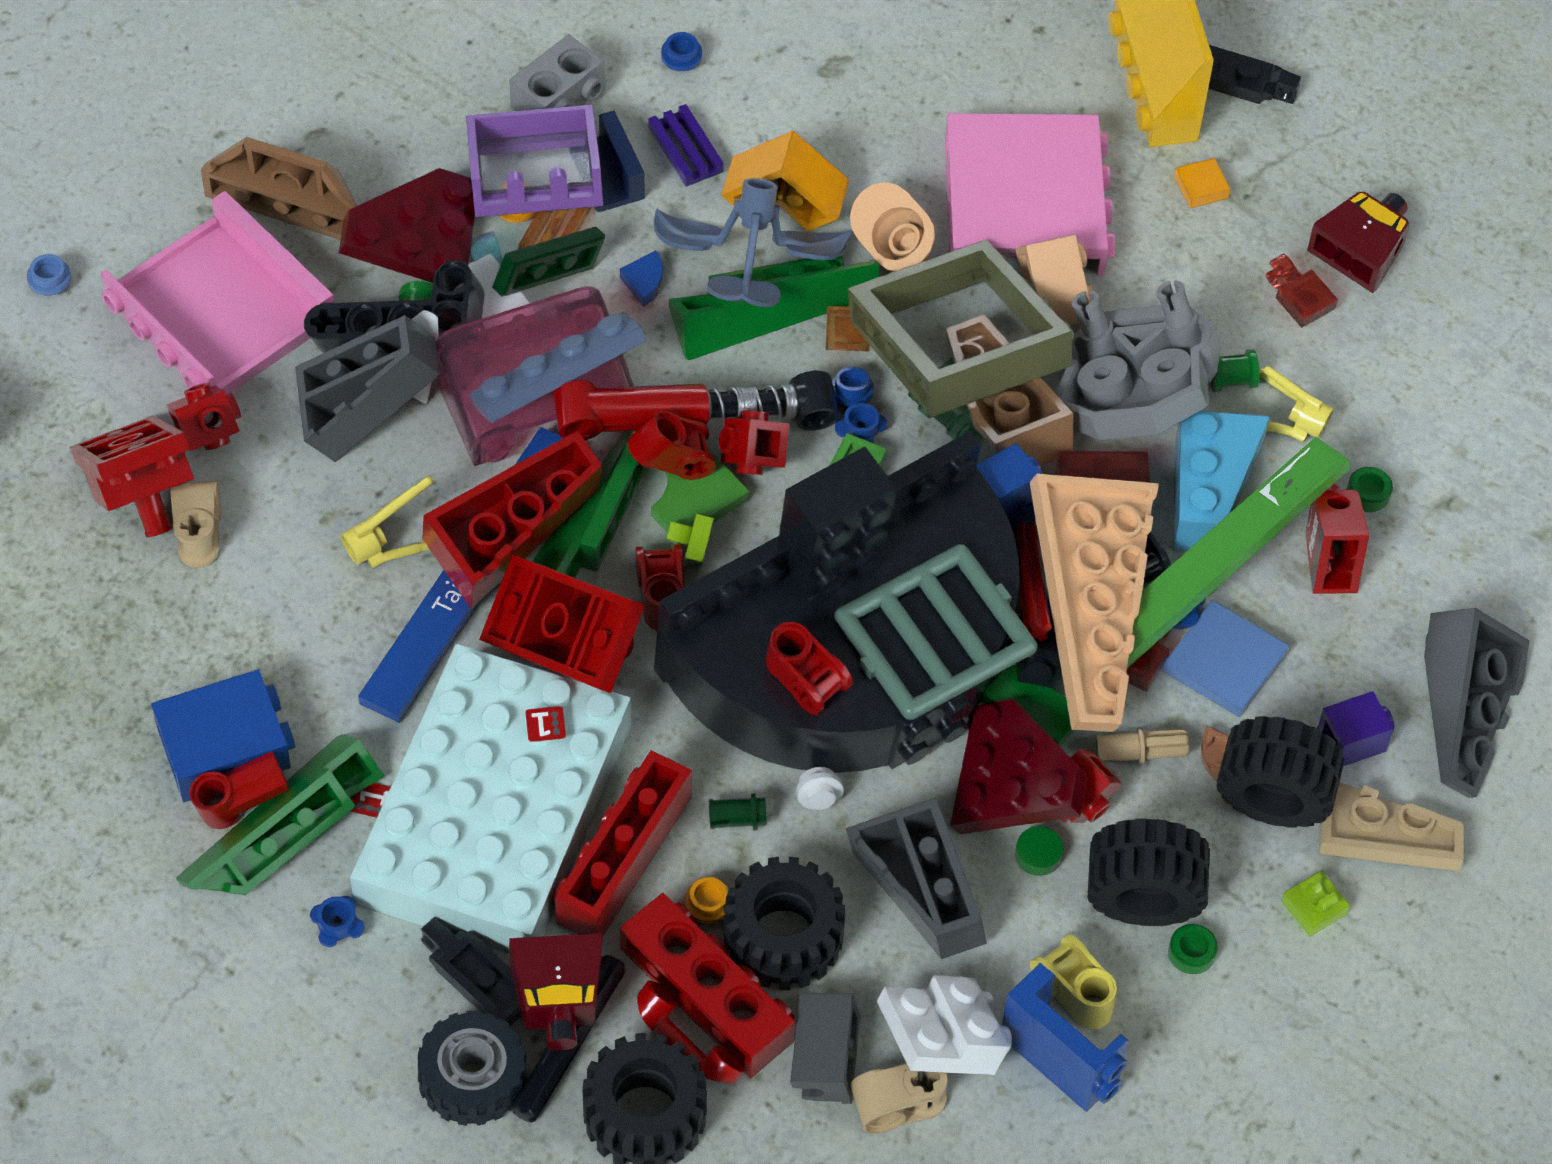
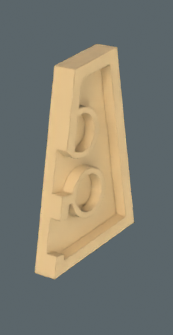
(1391, 833)

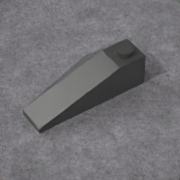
(1470, 677)

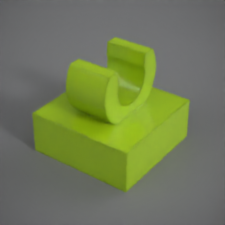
(695, 537)
(1315, 903)

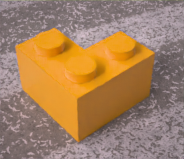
(806, 182)

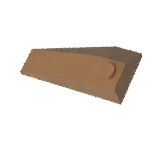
(1020, 415)

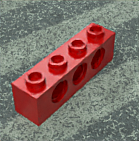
(750, 1040)

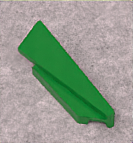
(805, 287)
(591, 528)
(286, 822)

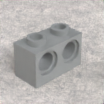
(559, 78)

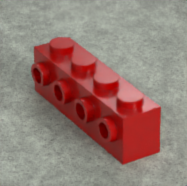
(623, 845)

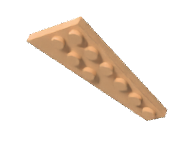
(1094, 575)

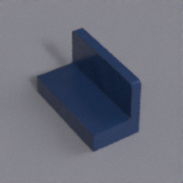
(620, 169)

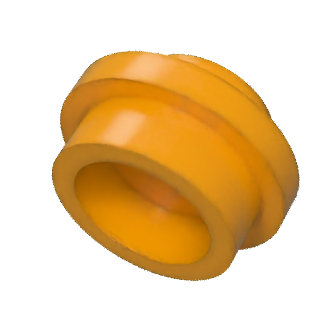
(707, 900)

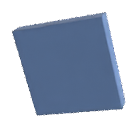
(1225, 658)

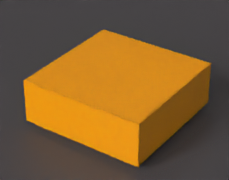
(1202, 183)

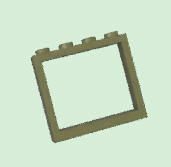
(980, 375)

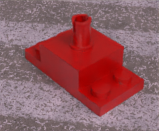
(135, 467)
(562, 623)

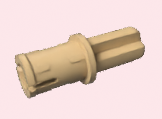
(1142, 745)

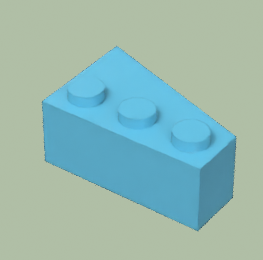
(1212, 469)

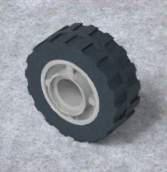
(464, 1094)

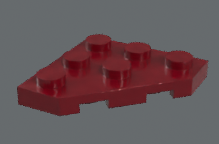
(413, 225)
(1013, 773)

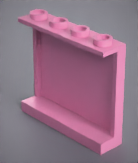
(1028, 181)
(219, 299)

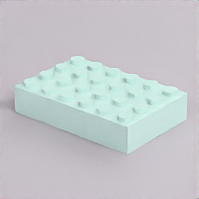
(482, 814)

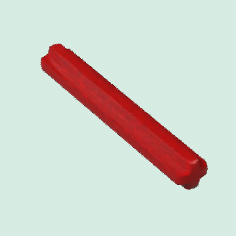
(1032, 581)

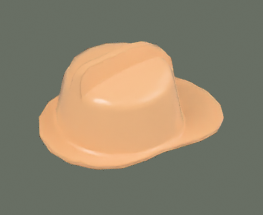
(892, 226)

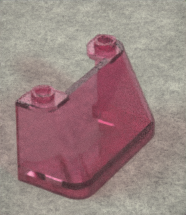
(498, 346)

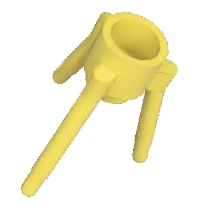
(1308, 413)
(366, 538)

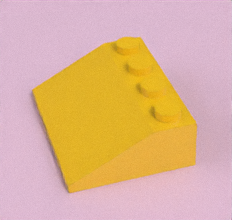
(1165, 65)

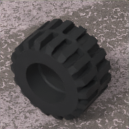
(1280, 772)
(1148, 872)
(784, 889)
(644, 1065)

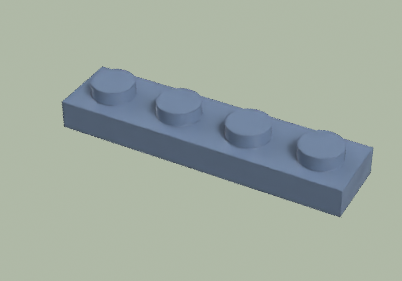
(549, 371)

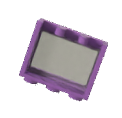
(534, 160)

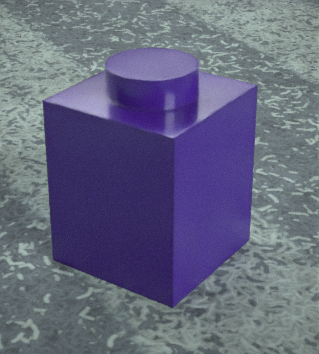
(1358, 726)

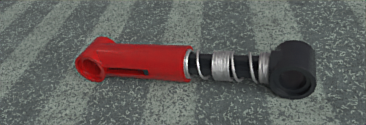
(594, 410)

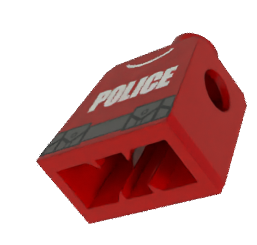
(1337, 518)

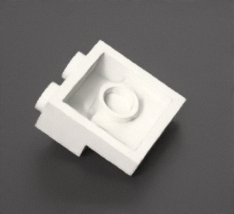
(946, 1026)

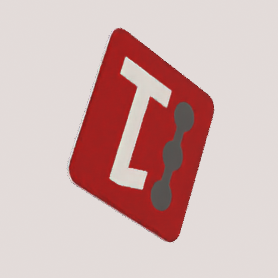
(545, 724)
(370, 800)

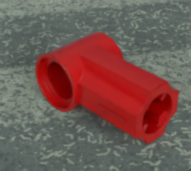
(242, 789)

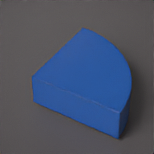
(643, 277)

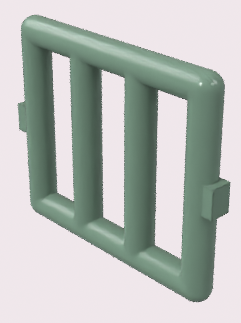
(947, 686)

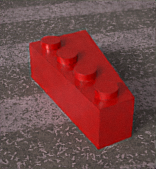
(510, 515)

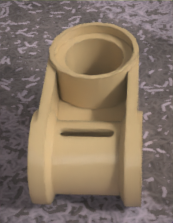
(196, 521)
(897, 1098)

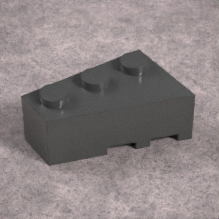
(363, 384)
(922, 874)

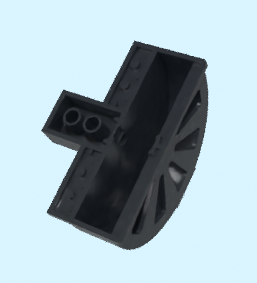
(835, 543)

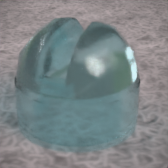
(484, 245)

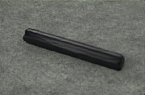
(555, 1063)

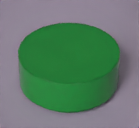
(1373, 487)
(1039, 850)
(1192, 949)

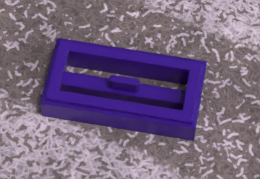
(673, 121)

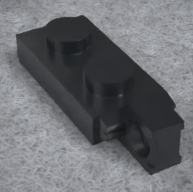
(1251, 78)
(472, 970)

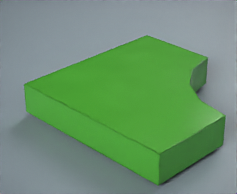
(708, 496)

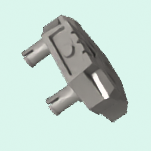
(1138, 366)

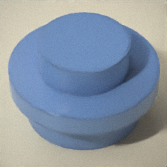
(48, 275)

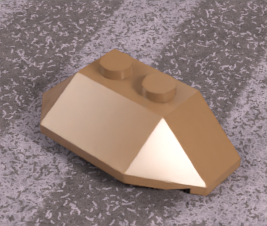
(281, 185)

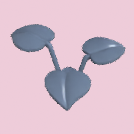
(756, 210)

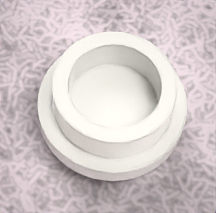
(819, 788)

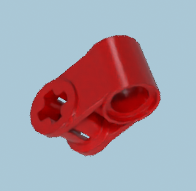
(673, 446)
(658, 576)
(810, 675)

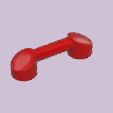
(655, 1007)

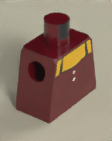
(1361, 237)
(557, 983)

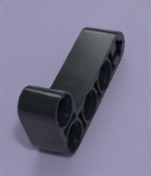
(339, 323)

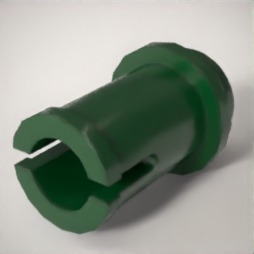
(738, 812)

